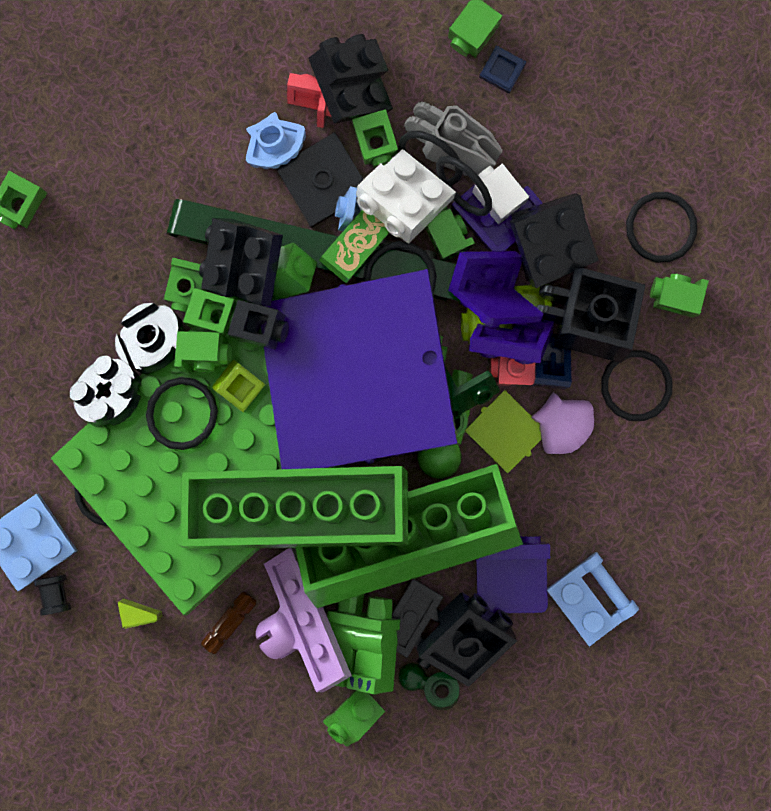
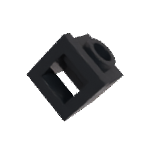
(248, 320)

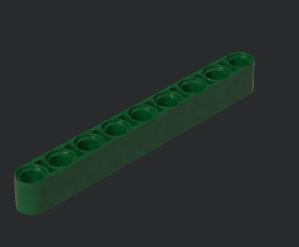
(193, 219)

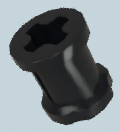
(52, 594)

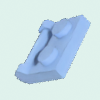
(583, 607)

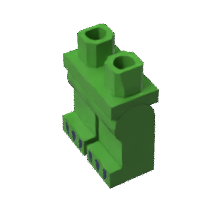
(367, 643)

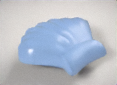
(274, 142)

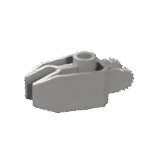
(460, 131)

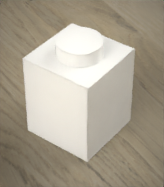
(504, 190)

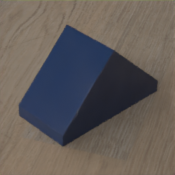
(554, 368)

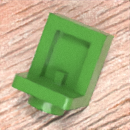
(353, 718)

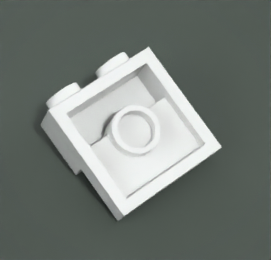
(403, 195)

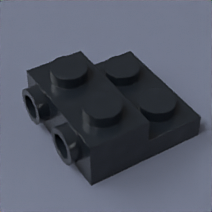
(351, 77)
(241, 260)
(468, 638)

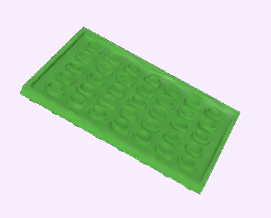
(138, 480)

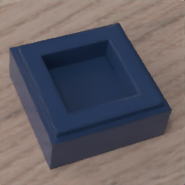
(502, 69)

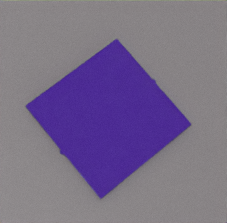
(360, 374)

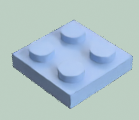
(31, 542)

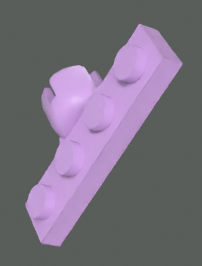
(301, 626)

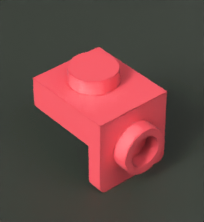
(305, 92)
(510, 372)

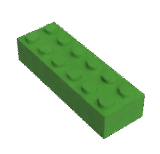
(294, 508)
(446, 527)

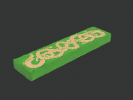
(354, 245)

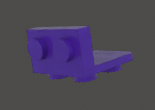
(486, 287)
(515, 577)

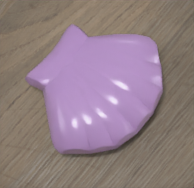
(564, 424)

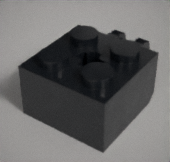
(580, 328)

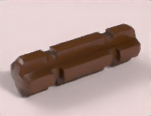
(228, 622)

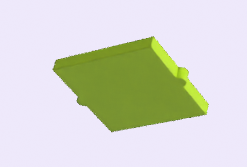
(505, 431)

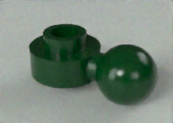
(413, 677)

